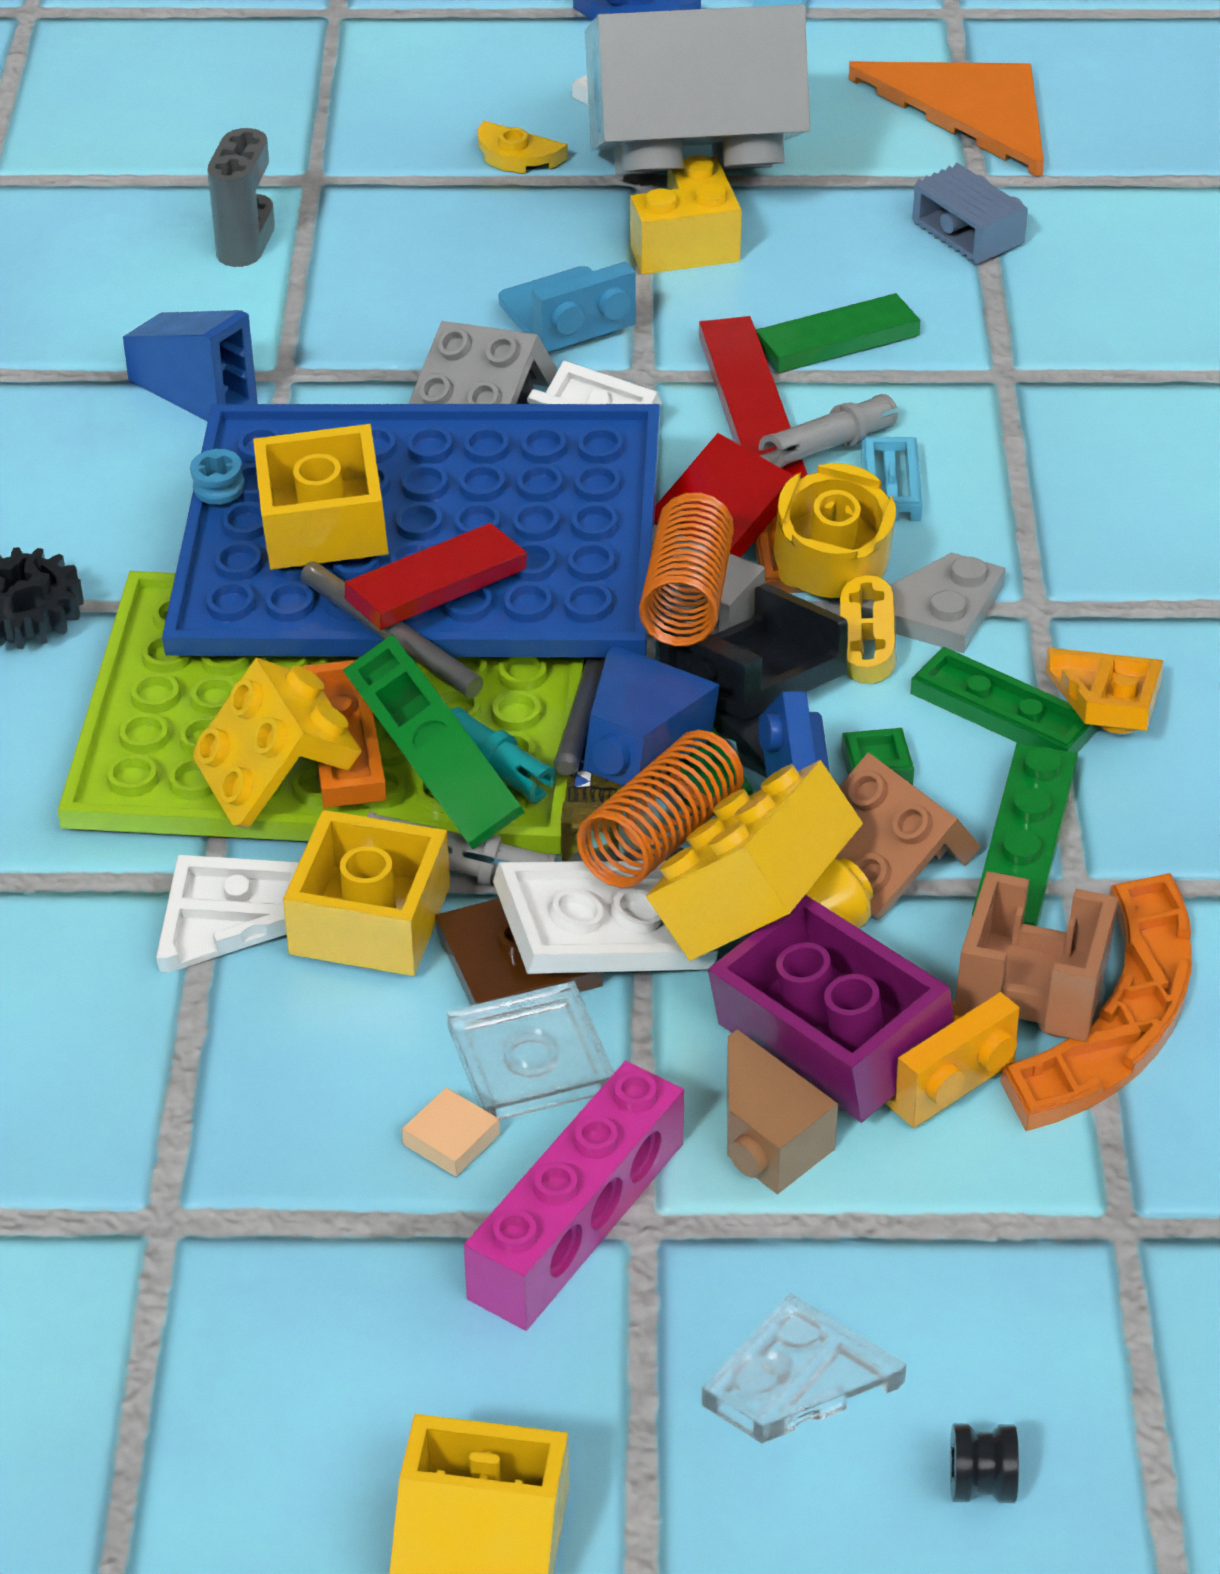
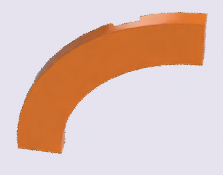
(1129, 1025)

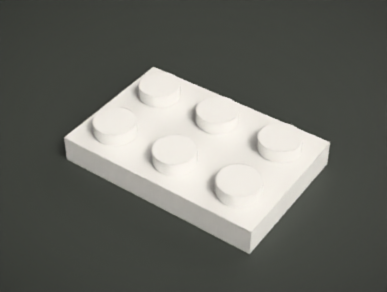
(580, 924)

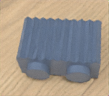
(969, 213)

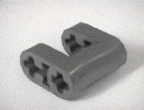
(240, 215)

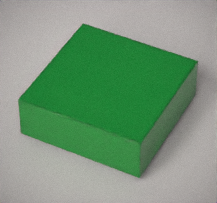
(884, 744)

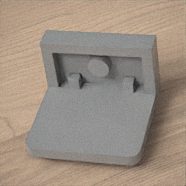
(481, 366)

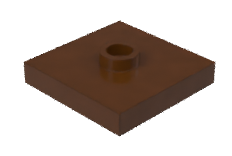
(488, 956)

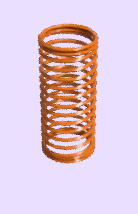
(663, 564)
(686, 788)

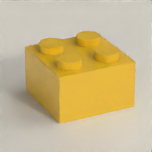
(320, 496)
(367, 892)

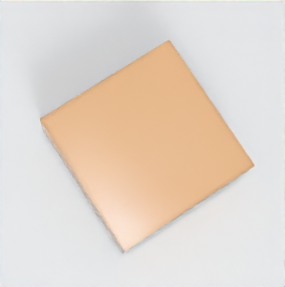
(451, 1131)

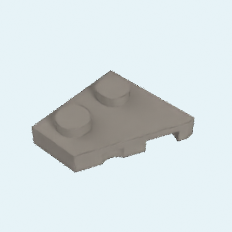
(944, 600)

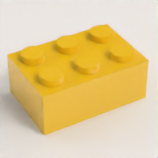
(753, 858)

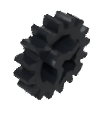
(36, 596)

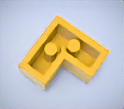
(687, 223)

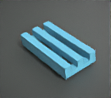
(912, 502)

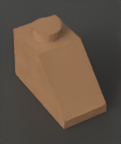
(774, 1116)

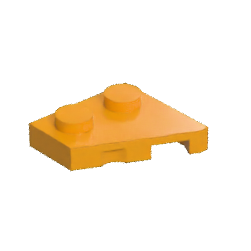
(1107, 688)

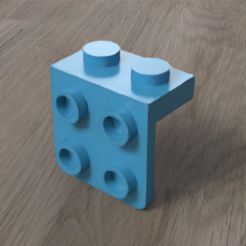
(573, 304)

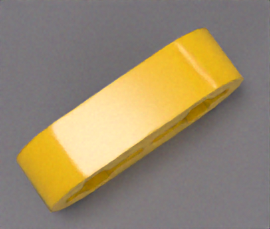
(879, 628)

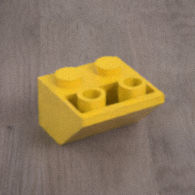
(479, 1498)

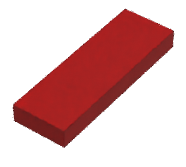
(435, 576)

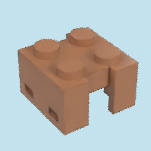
(1040, 969)

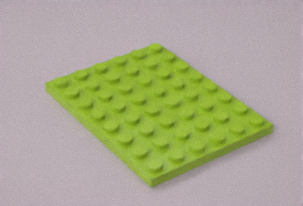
(150, 709)

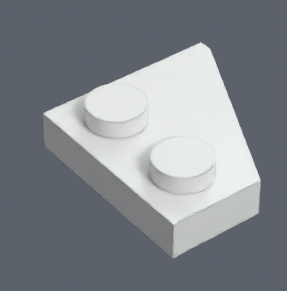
(221, 908)

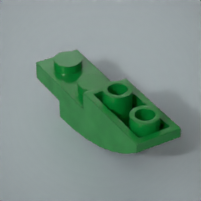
(433, 741)

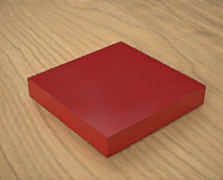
(738, 480)

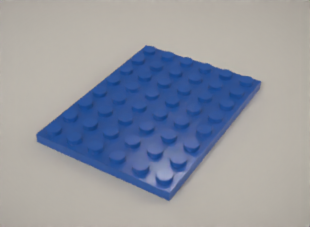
(552, 477)

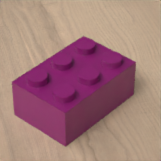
(829, 1003)

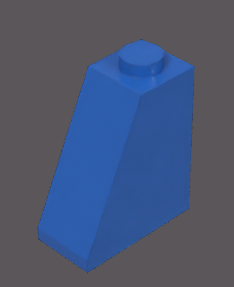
(194, 359)
(642, 712)

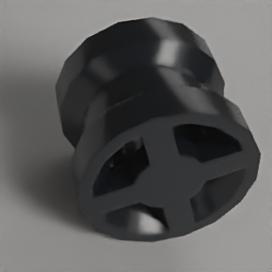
(984, 1463)

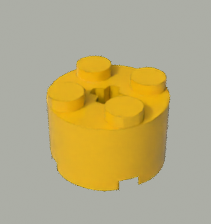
(833, 529)

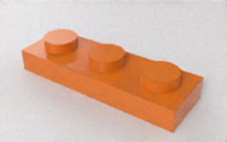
(366, 777)

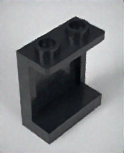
(774, 652)

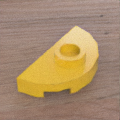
(515, 148)

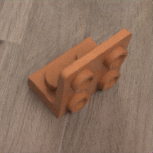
(898, 832)

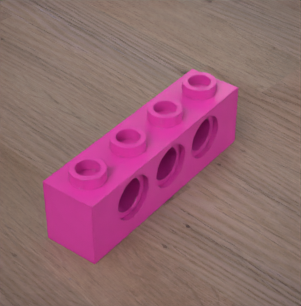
(574, 1195)

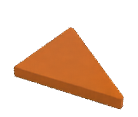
(977, 98)

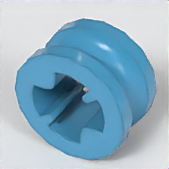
(217, 476)

